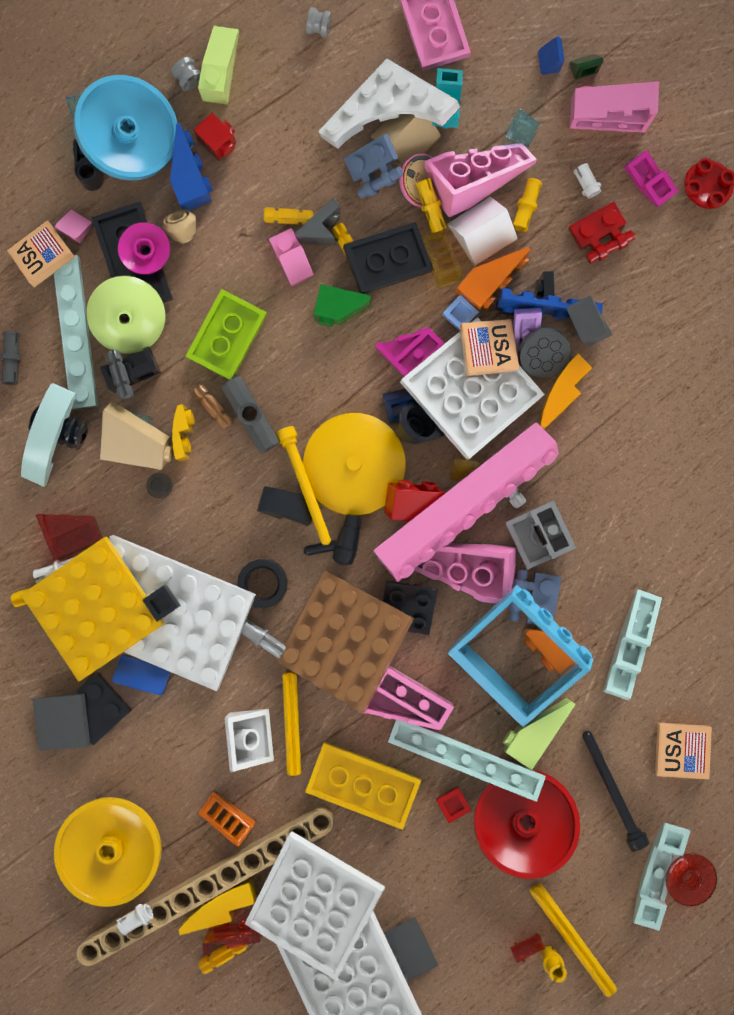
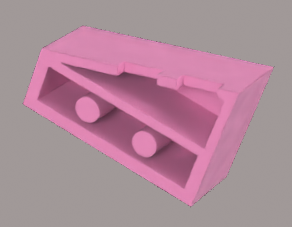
(615, 107)
(409, 701)

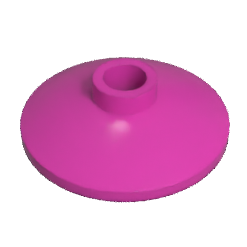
(135, 240)

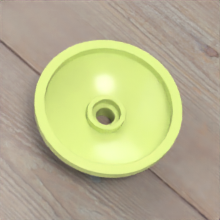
(129, 297)

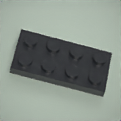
(109, 230)

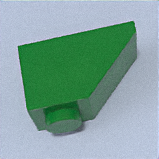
(338, 305)

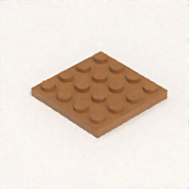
(345, 641)

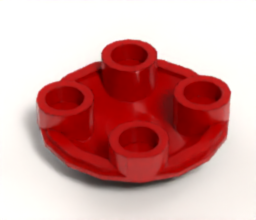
(709, 184)

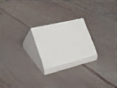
(483, 230)
(248, 738)

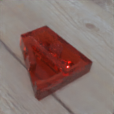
(68, 533)
(230, 934)

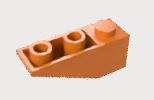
(487, 278)

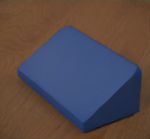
(141, 675)

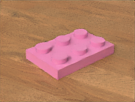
(435, 32)

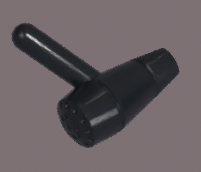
(345, 546)

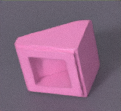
(74, 226)

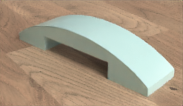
(45, 434)
(652, 891)

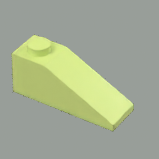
(218, 65)
(529, 742)

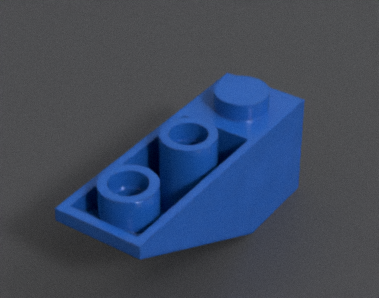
(185, 173)

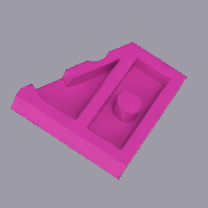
(410, 349)

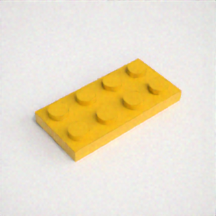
(363, 785)

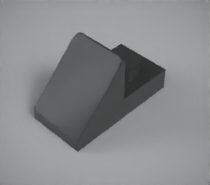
(315, 229)
(589, 321)

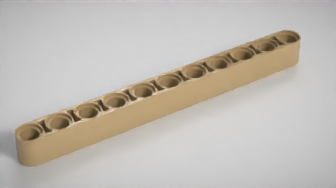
(198, 895)

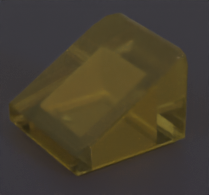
(462, 468)

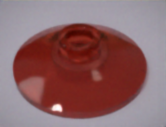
(699, 885)

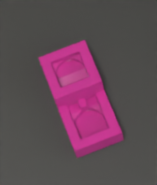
(650, 180)

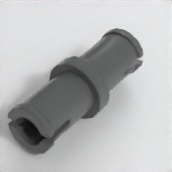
(10, 358)

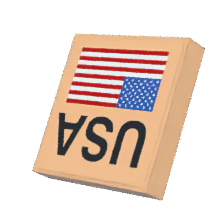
(40, 253)
(489, 347)
(683, 751)

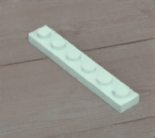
(75, 334)
(467, 759)

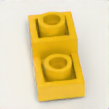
(182, 425)

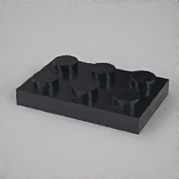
(388, 258)

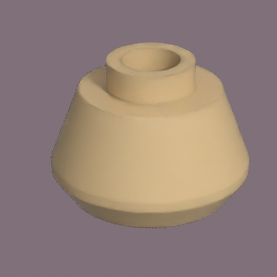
(180, 226)

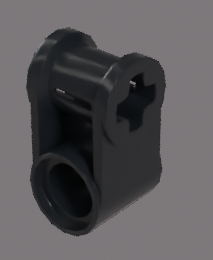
(84, 166)

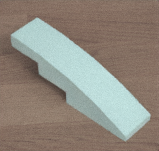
(632, 644)

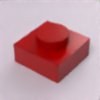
(453, 804)

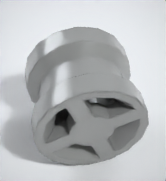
(318, 22)
(186, 73)

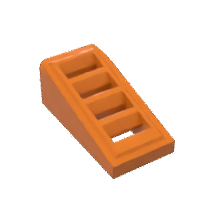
(227, 831)

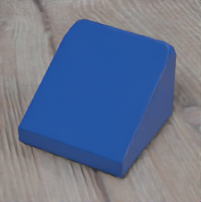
(551, 56)

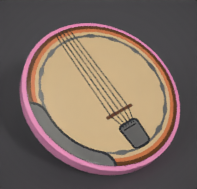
(413, 172)

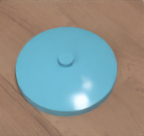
(125, 127)

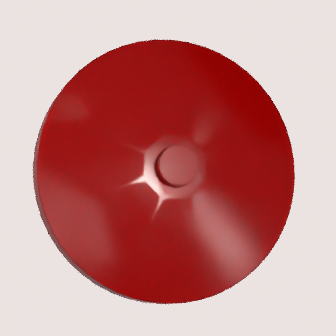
(527, 835)

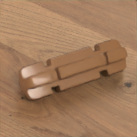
(212, 406)

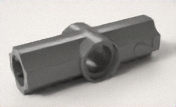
(241, 401)

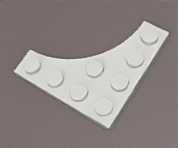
(385, 96)

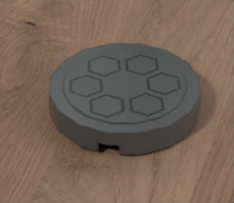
(544, 352)

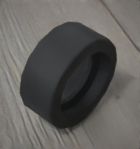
(276, 569)

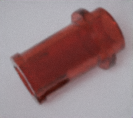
(527, 948)

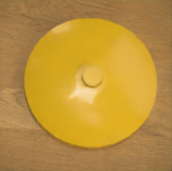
(353, 462)
(107, 851)

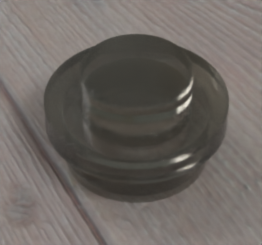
(159, 485)

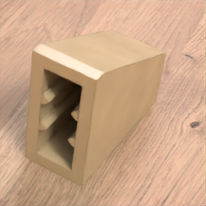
(132, 440)

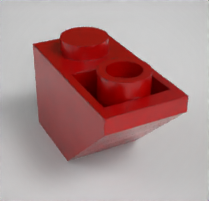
(408, 500)

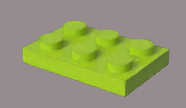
(226, 335)

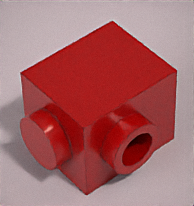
(216, 136)

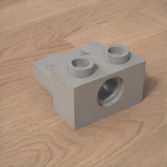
(551, 530)

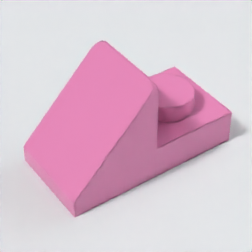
(291, 257)

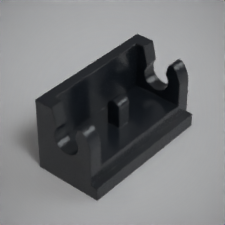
(138, 368)

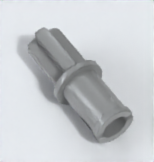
(263, 639)

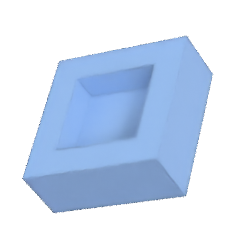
(460, 312)

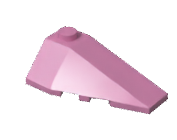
(470, 177)
(474, 568)

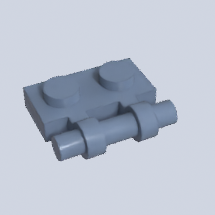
(371, 158)
(543, 590)

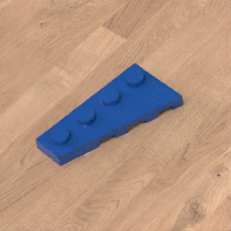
(549, 304)

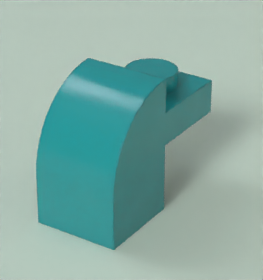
(450, 82)

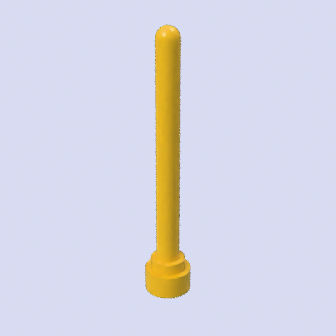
(287, 437)

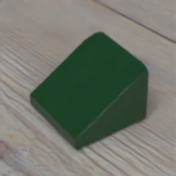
(586, 66)

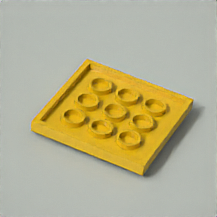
(91, 609)

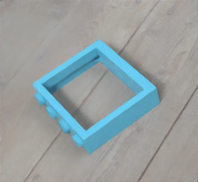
(495, 684)

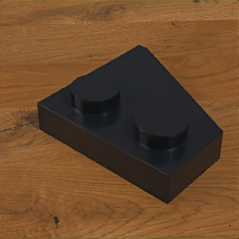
(103, 706)

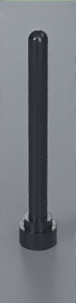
(635, 837)

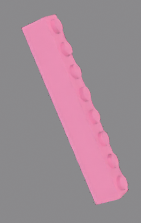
(467, 502)

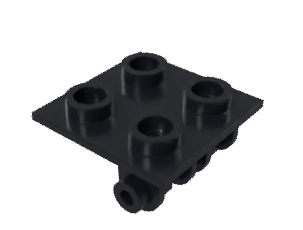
(413, 601)

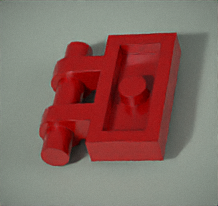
(597, 226)

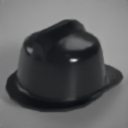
(416, 425)

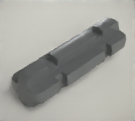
(119, 375)

